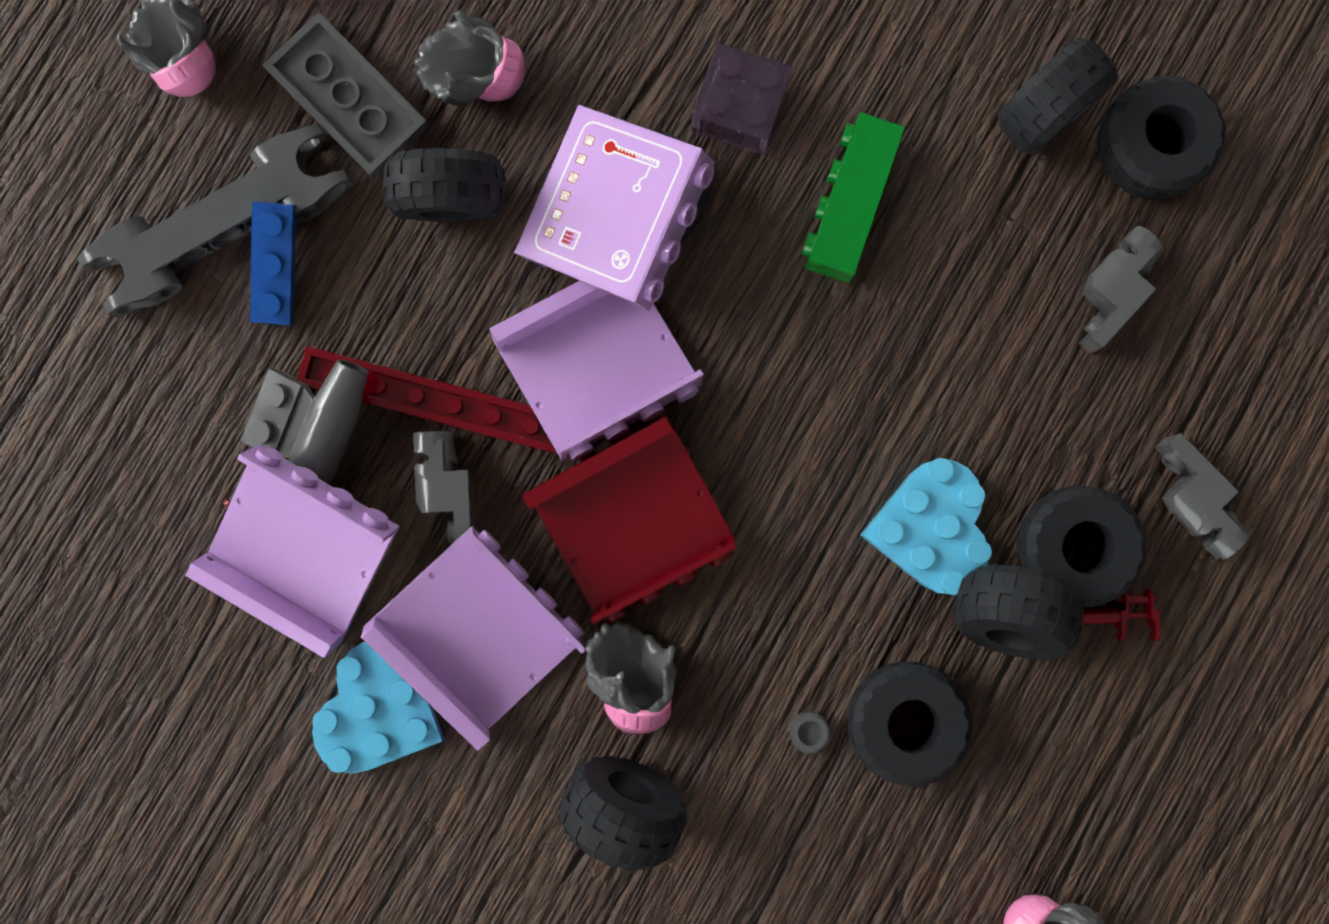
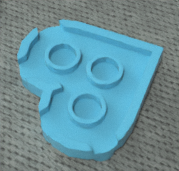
(932, 526)
(372, 717)

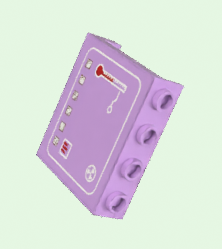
(616, 206)

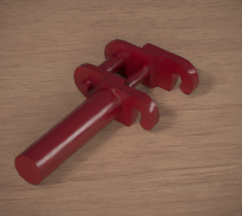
(1119, 617)

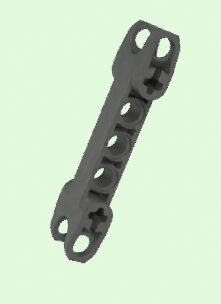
(157, 253)

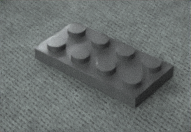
(345, 94)

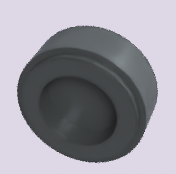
(809, 732)

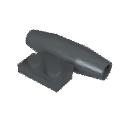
(309, 426)

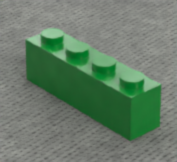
(853, 198)

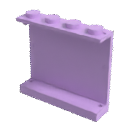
(593, 365)
(295, 551)
(472, 635)

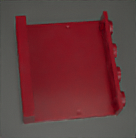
(633, 520)

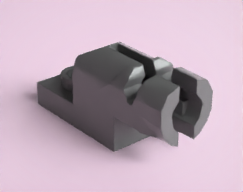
(1120, 286)
(440, 486)
(1201, 497)

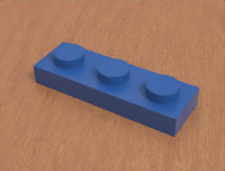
(273, 262)

